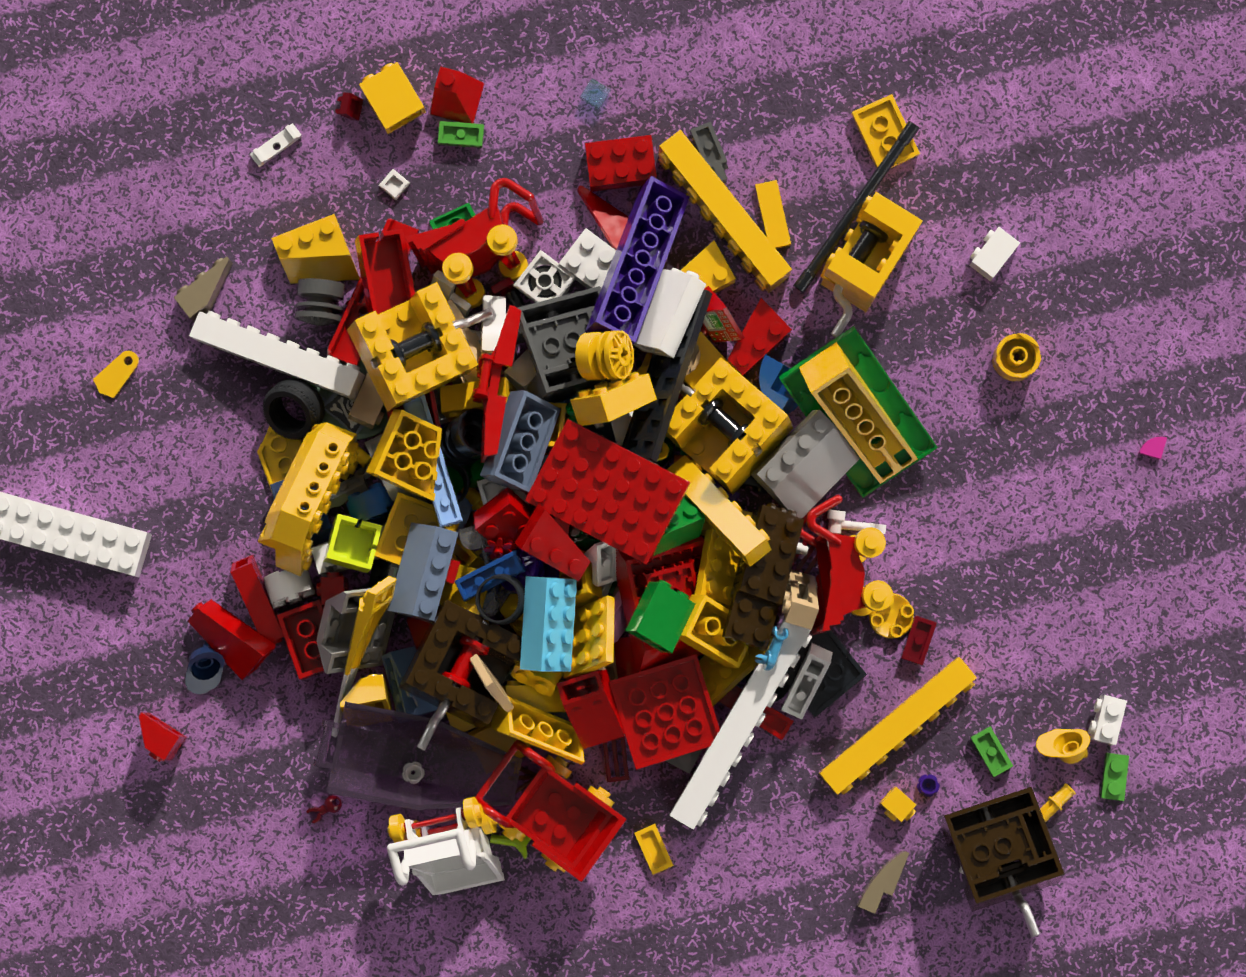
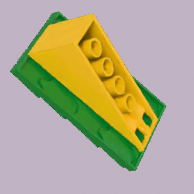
(863, 405)

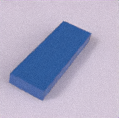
(507, 564)

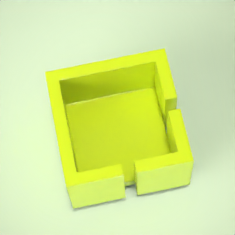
(351, 545)

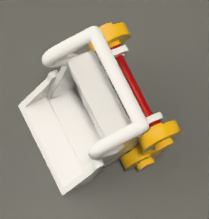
(445, 856)

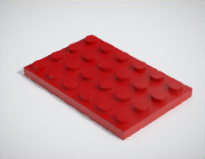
(607, 491)

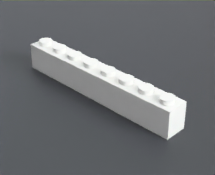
(277, 355)

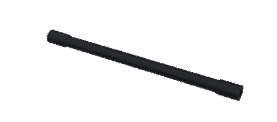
(902, 141)

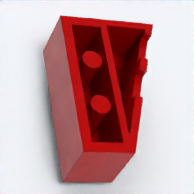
(762, 335)

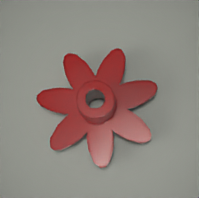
(497, 549)

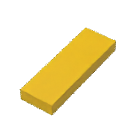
(773, 214)

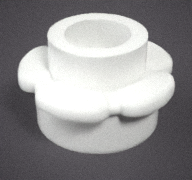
(419, 772)

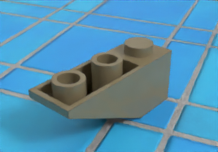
(204, 290)

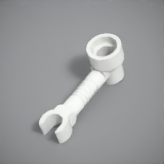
(837, 523)

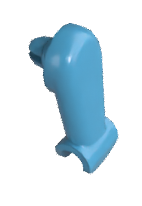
(771, 655)

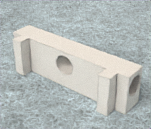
(267, 151)

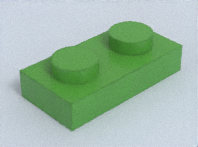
(461, 134)
(991, 751)
(1114, 776)

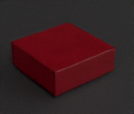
(503, 287)

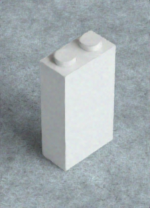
(670, 312)

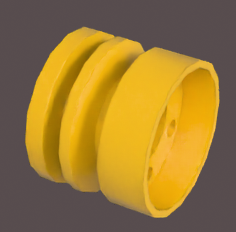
(604, 355)

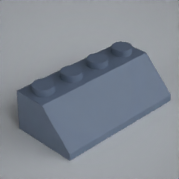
(522, 442)
(423, 571)

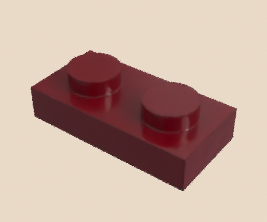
(918, 640)

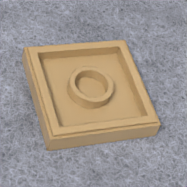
(491, 683)

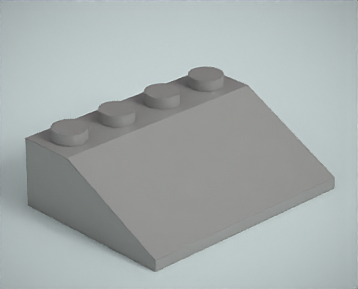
(806, 464)

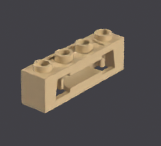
(800, 600)

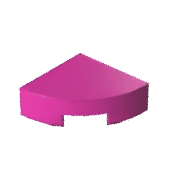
(1153, 447)

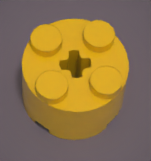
(1028, 361)

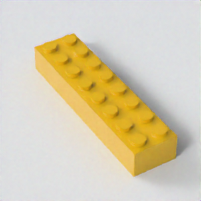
(724, 212)

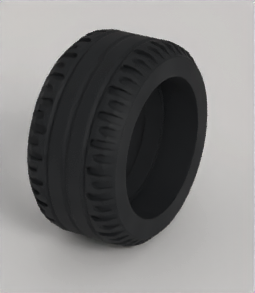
(305, 396)

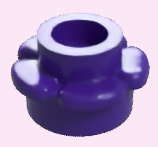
(928, 791)

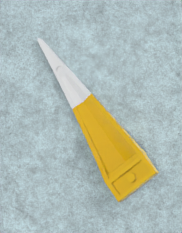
(368, 616)

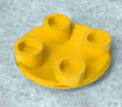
(894, 620)

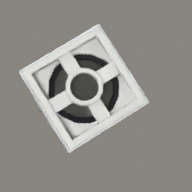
(544, 280)

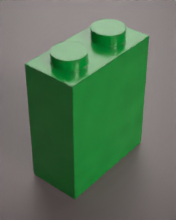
(660, 616)

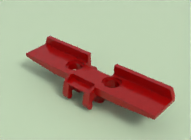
(341, 343)
(489, 373)

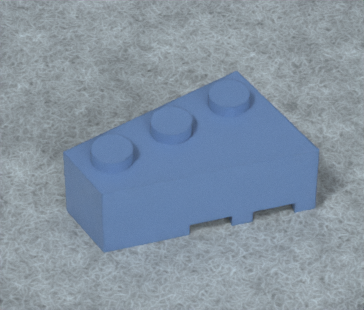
(395, 666)

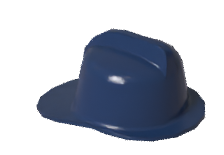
(204, 670)

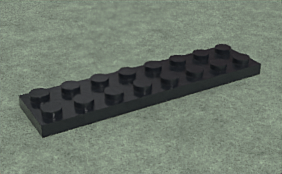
(667, 374)

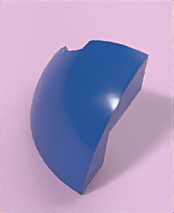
(773, 387)

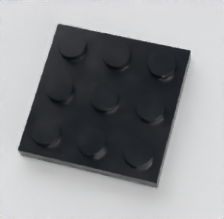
(838, 679)

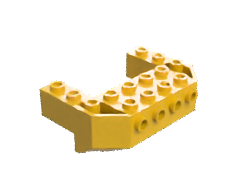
(287, 525)

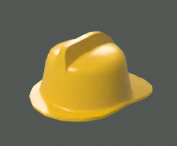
(1064, 744)

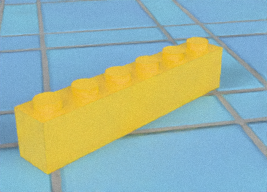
(721, 514)

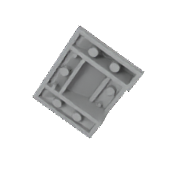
(337, 630)

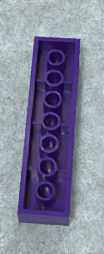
(639, 259)

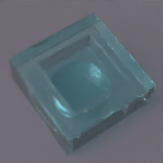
(595, 93)

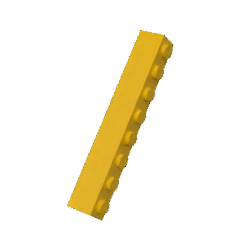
(897, 725)

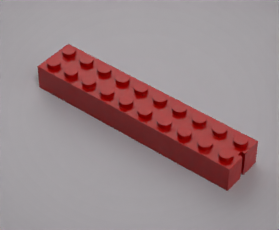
(388, 281)

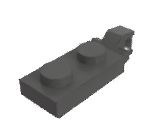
(710, 149)

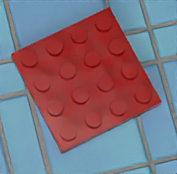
(665, 711)

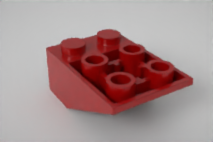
(591, 708)

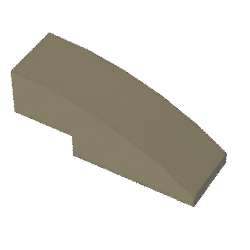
(883, 882)

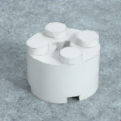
(288, 587)

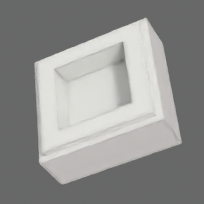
(394, 184)

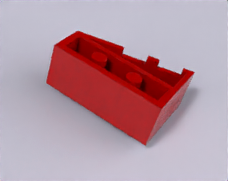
(550, 544)

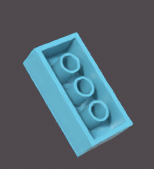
(548, 624)

